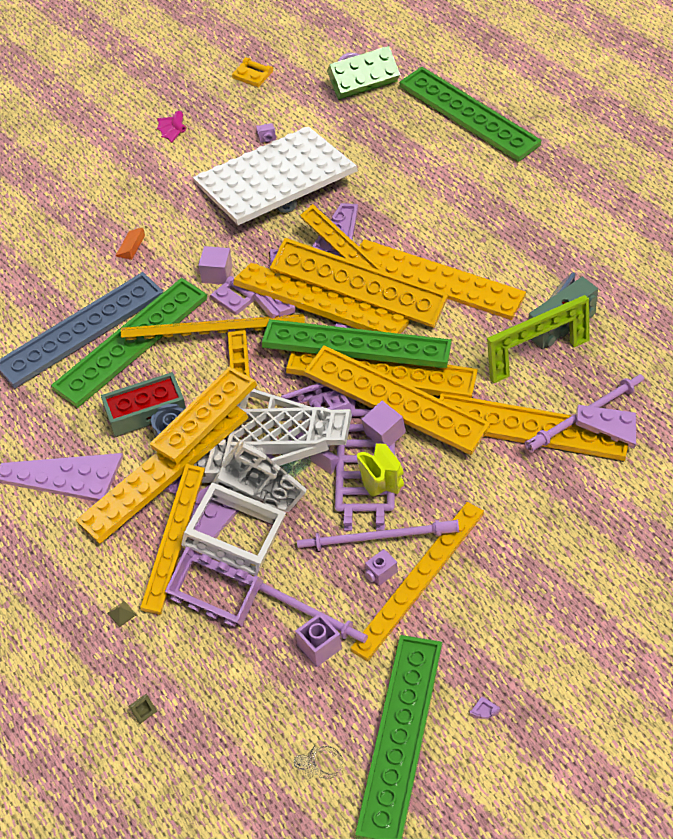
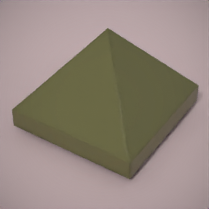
(121, 614)
(142, 708)

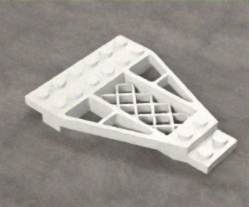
(325, 429)

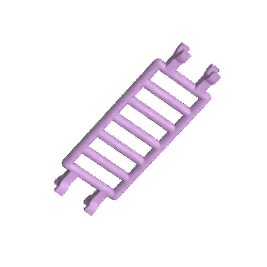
(348, 509)

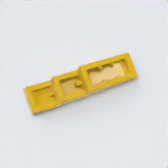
(239, 351)

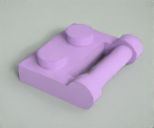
(230, 299)
(333, 400)

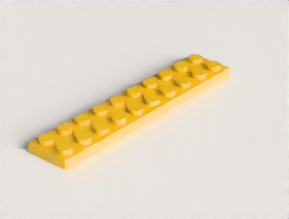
(359, 282)
(459, 285)
(319, 301)
(431, 380)
(417, 407)
(523, 423)
(149, 481)

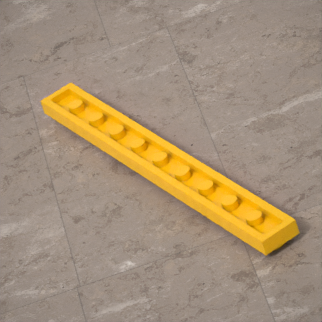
(204, 327)
(416, 583)

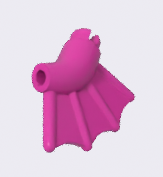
(171, 126)

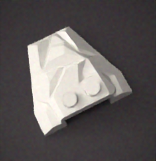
(259, 478)

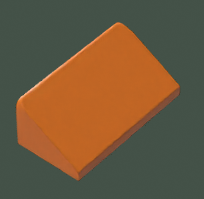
(131, 243)

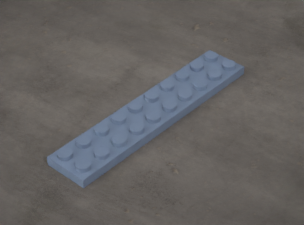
(78, 329)

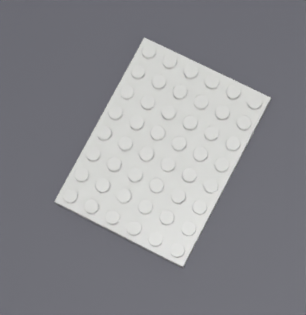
(274, 175)

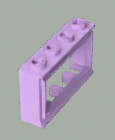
(181, 571)

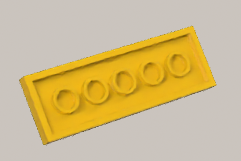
(203, 414)

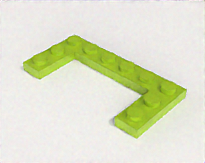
(574, 312)

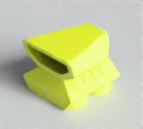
(380, 471)

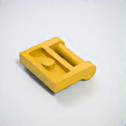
(252, 76)

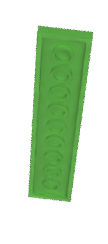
(470, 113)
(358, 343)
(117, 352)
(399, 740)

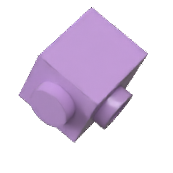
(381, 567)

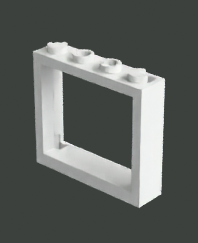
(223, 551)

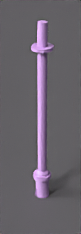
(543, 437)
(436, 528)
(346, 629)

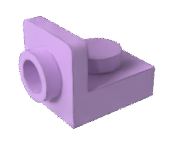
(266, 132)

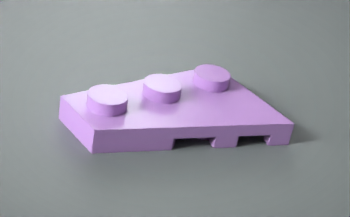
(614, 423)

